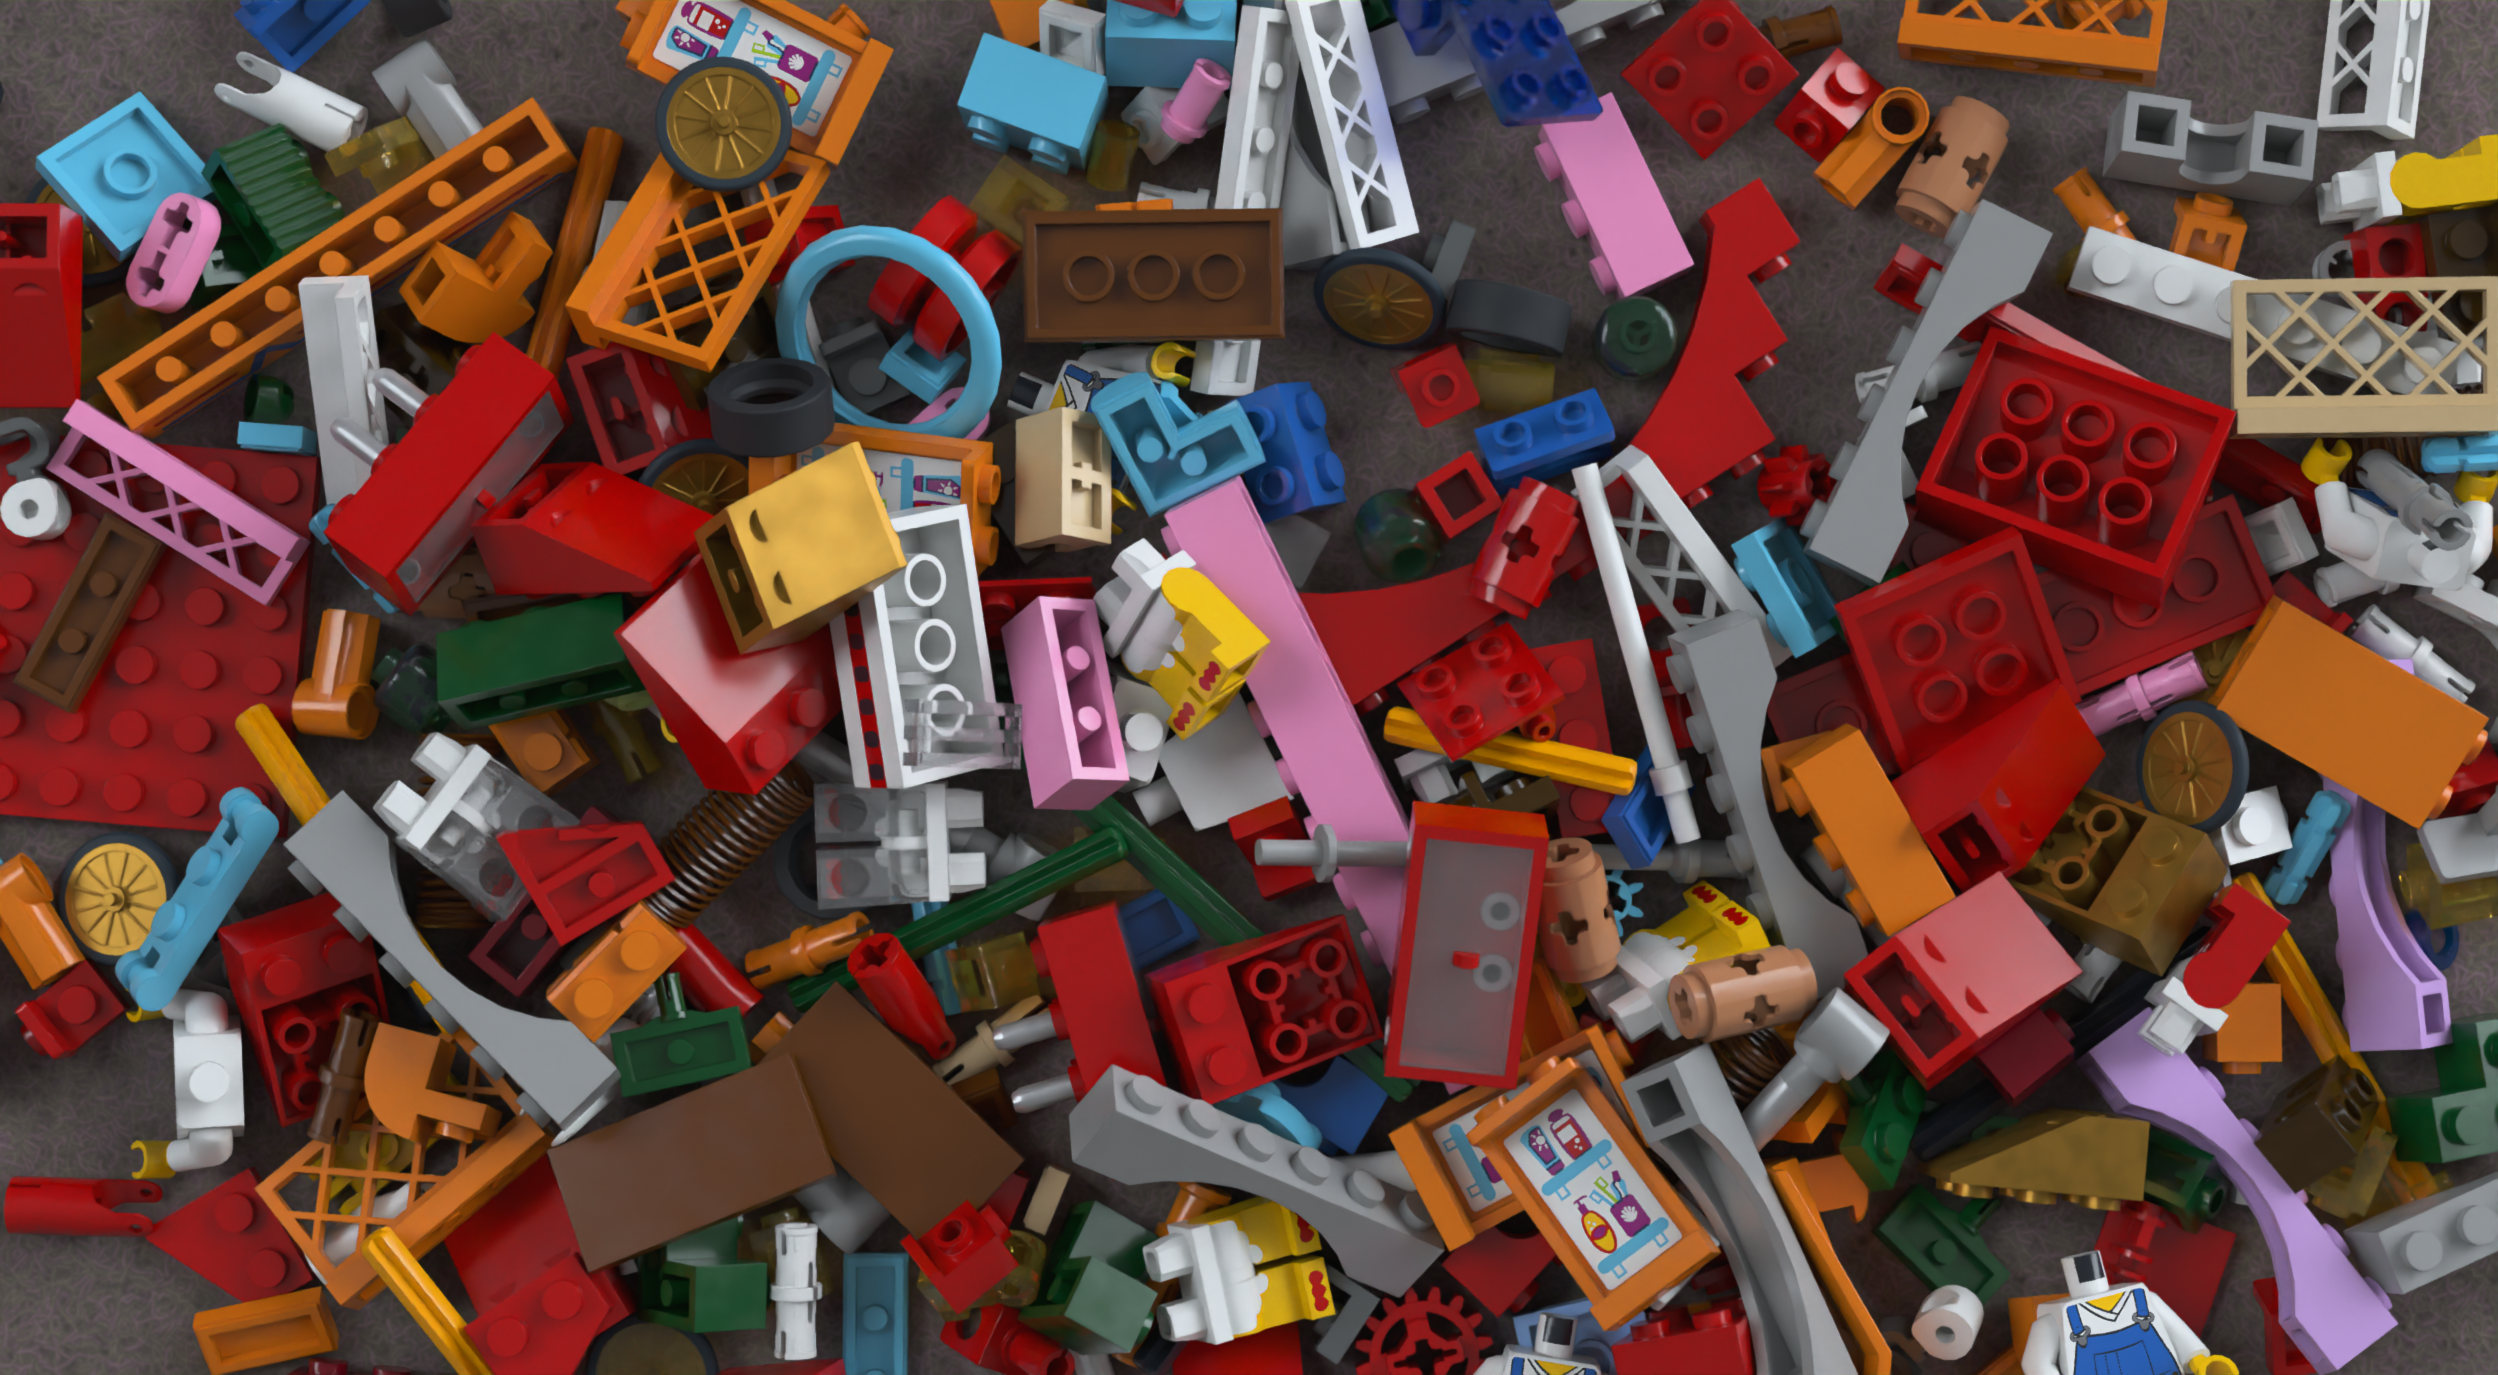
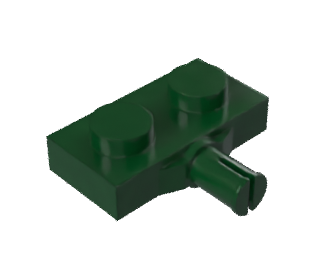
(680, 1044)
(1881, 1119)
(1941, 1243)

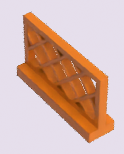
(2035, 48)
(649, 232)
(428, 1216)

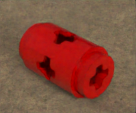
(1526, 510)

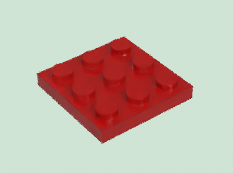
(1953, 645)

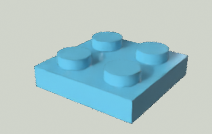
(122, 172)
(1788, 586)

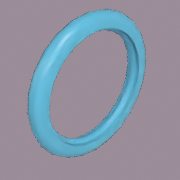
(944, 272)

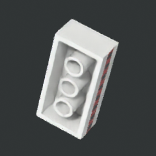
(915, 641)

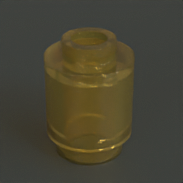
(1510, 381)

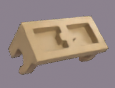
(1062, 481)

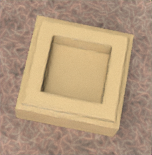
(1046, 1197)

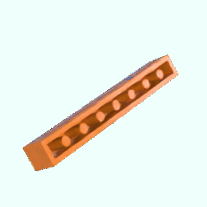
(378, 240)

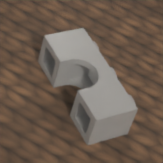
(2254, 160)

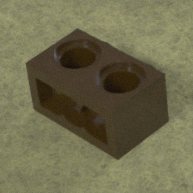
(2318, 1123)

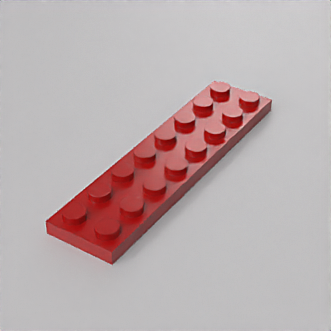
(2102, 633)

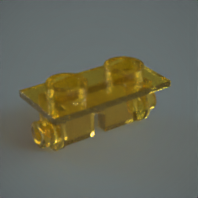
(117, 333)

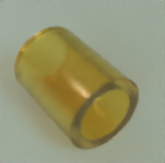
(1112, 155)

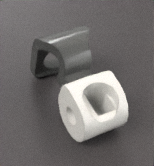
(35, 504)
(1942, 1328)

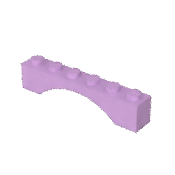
(2389, 983)
(2320, 1294)

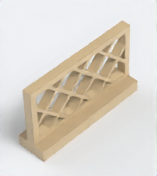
(2364, 415)

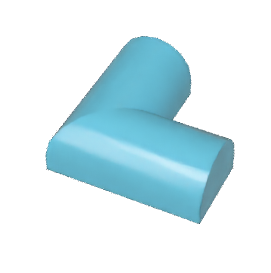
(1169, 461)

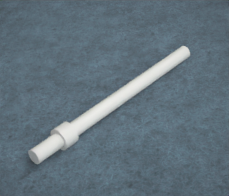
(1670, 775)

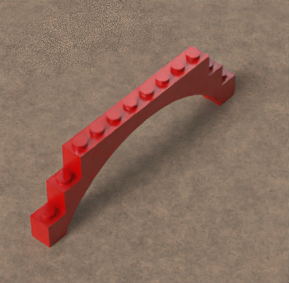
(1691, 435)

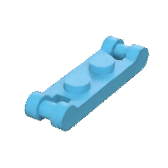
(200, 902)

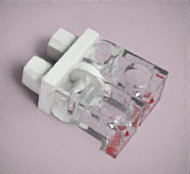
(453, 821)
(914, 848)

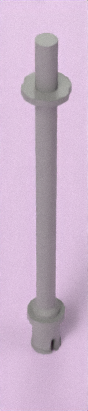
(1324, 853)

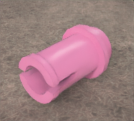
(1188, 113)

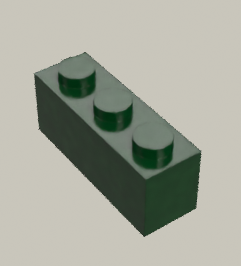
(535, 662)

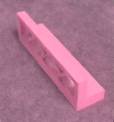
(188, 482)

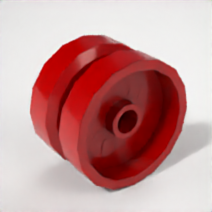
(905, 292)

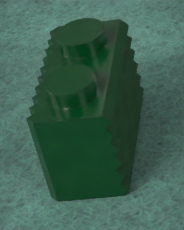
(271, 193)

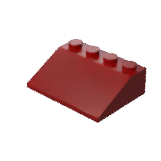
(2079, 461)
(728, 709)

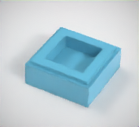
(920, 370)
(277, 438)

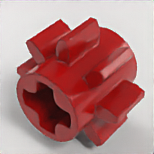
(1794, 482)

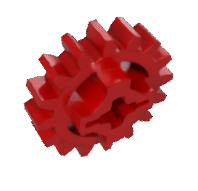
(1454, 1345)

